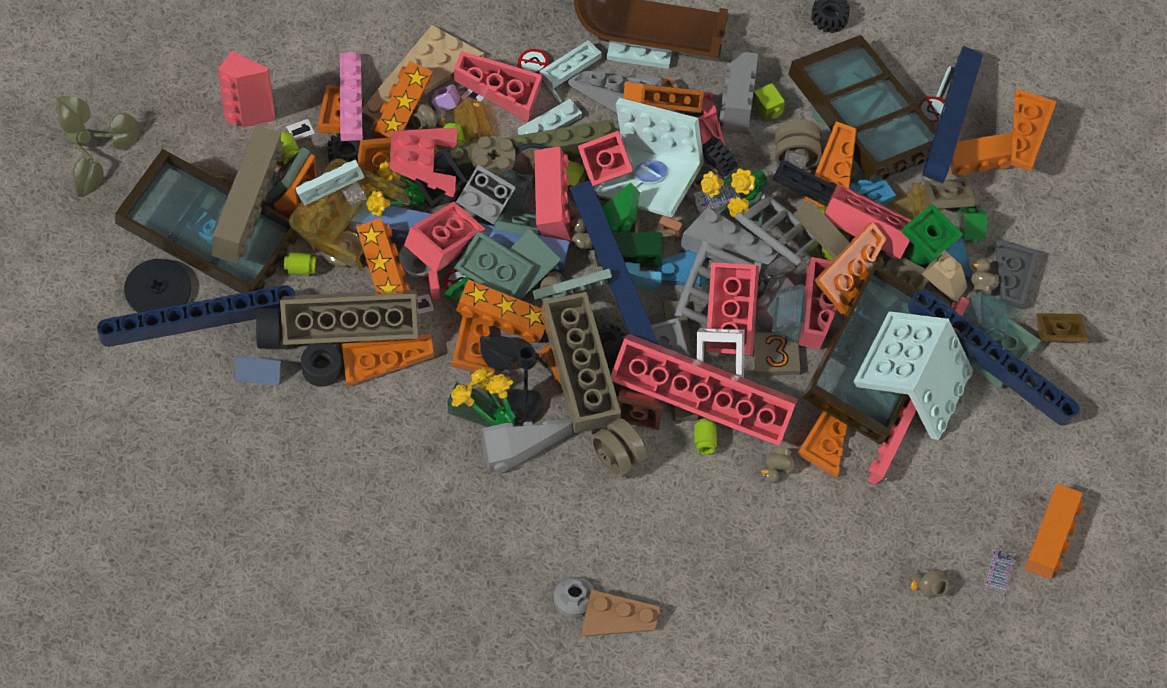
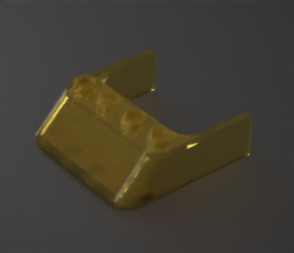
(329, 216)

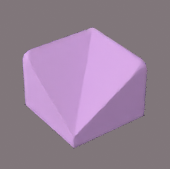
(445, 98)

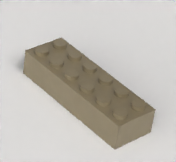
(247, 195)
(350, 317)
(580, 362)

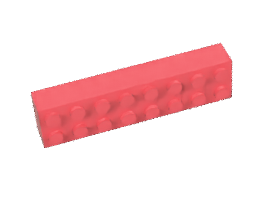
(703, 389)

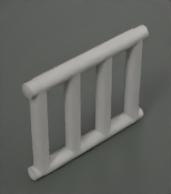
(782, 213)
(698, 269)

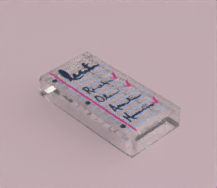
(717, 202)
(999, 572)

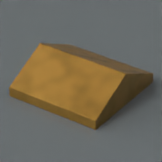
(1061, 327)

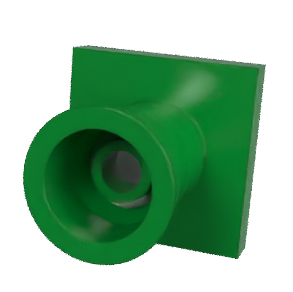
(929, 235)

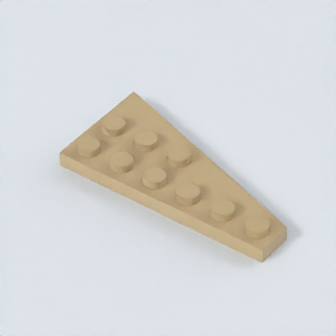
(433, 51)

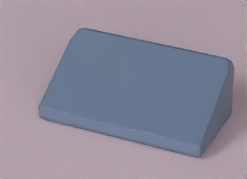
(258, 370)

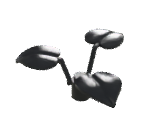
(497, 354)

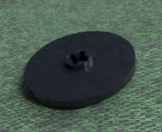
(166, 274)

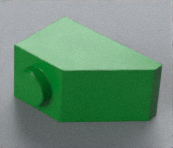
(622, 209)
(972, 223)

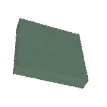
(516, 222)

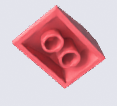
(442, 236)

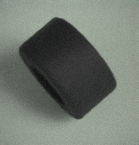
(268, 328)
(323, 376)

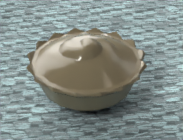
(349, 242)

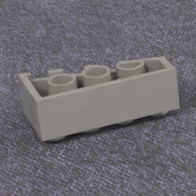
(740, 92)
(728, 238)

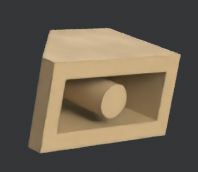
(947, 276)

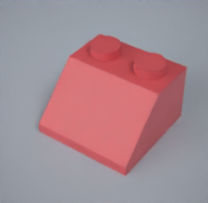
(606, 158)

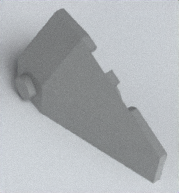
(607, 88)
(509, 445)

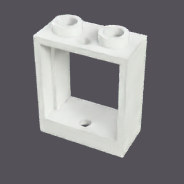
(723, 335)

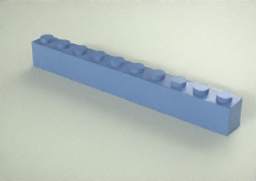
(403, 219)

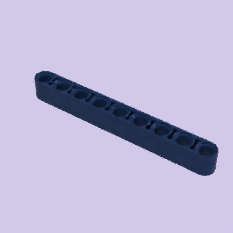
(952, 115)
(610, 257)
(185, 315)
(1004, 361)

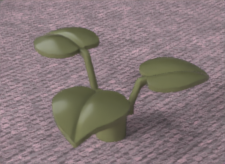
(72, 115)

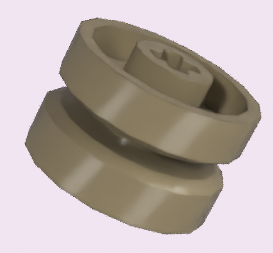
(800, 137)
(619, 447)

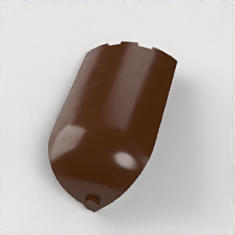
(655, 26)

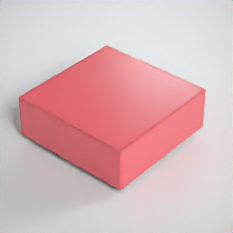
(433, 284)

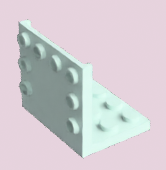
(663, 137)
(918, 359)

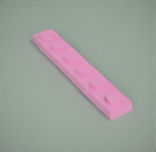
(350, 96)

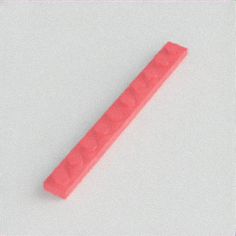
(888, 449)

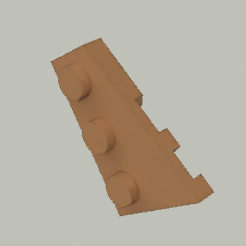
(617, 614)

